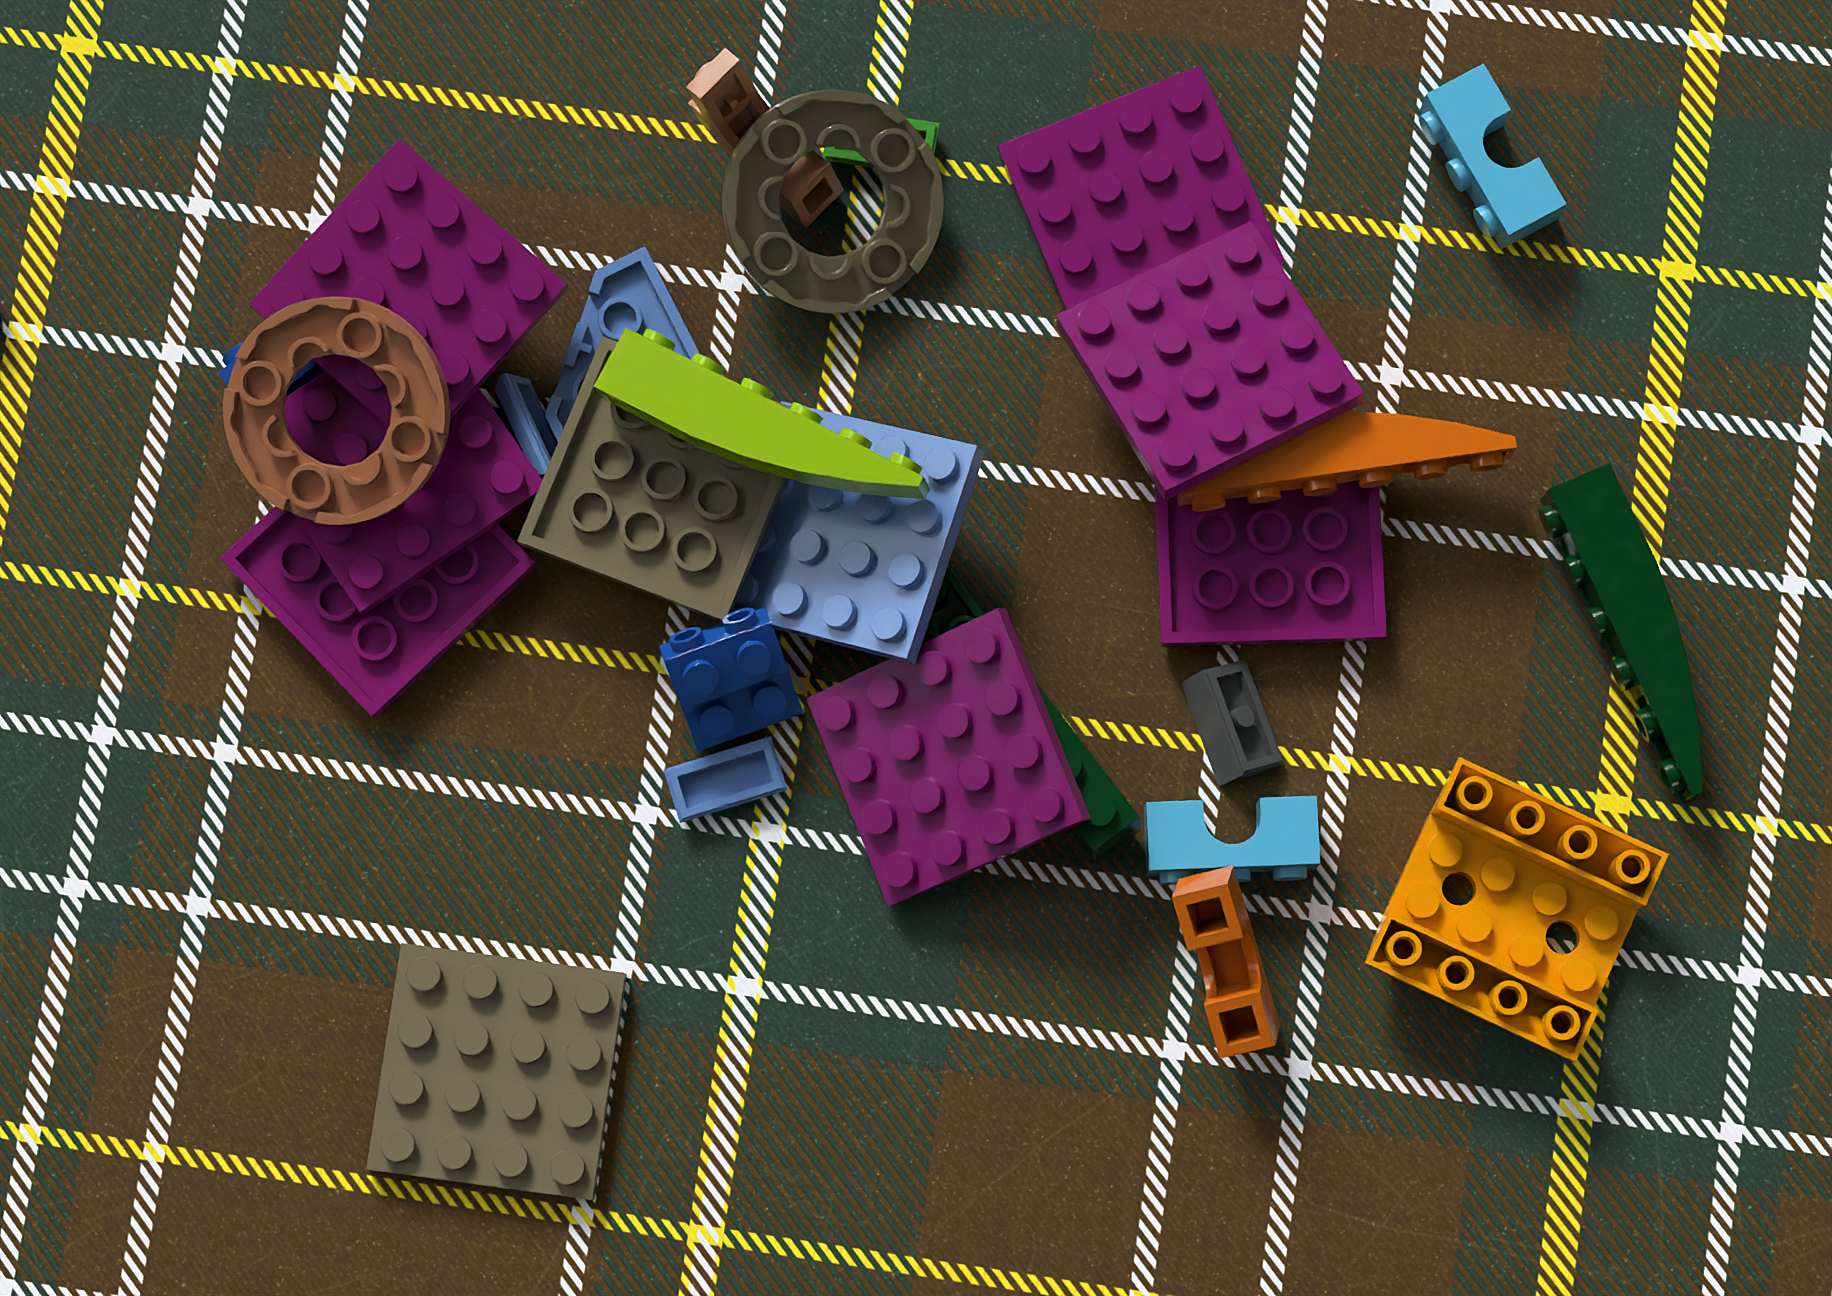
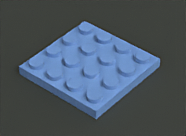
(860, 563)

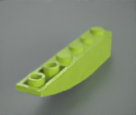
(743, 421)

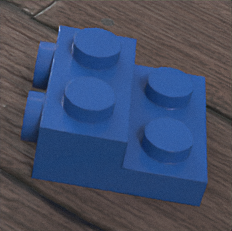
(730, 677)

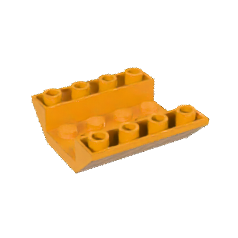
(1527, 870)

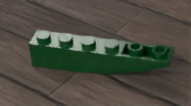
(1632, 613)
(1111, 815)

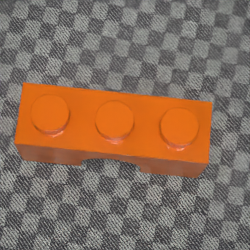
(1234, 978)

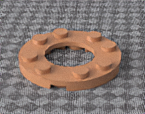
(259, 428)

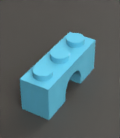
(1507, 200)
(1282, 843)

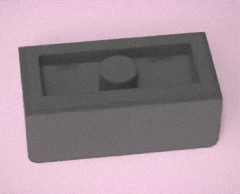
(1232, 722)

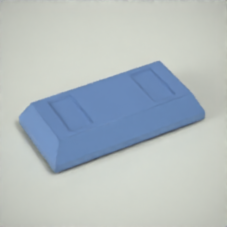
(527, 420)
(725, 779)

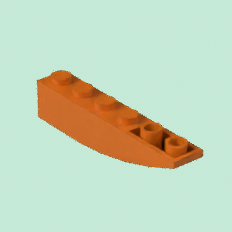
(1355, 448)

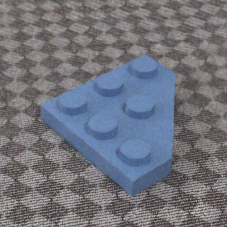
(620, 297)

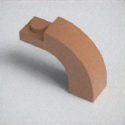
(729, 105)

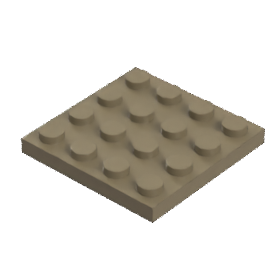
(649, 506)
(497, 1071)

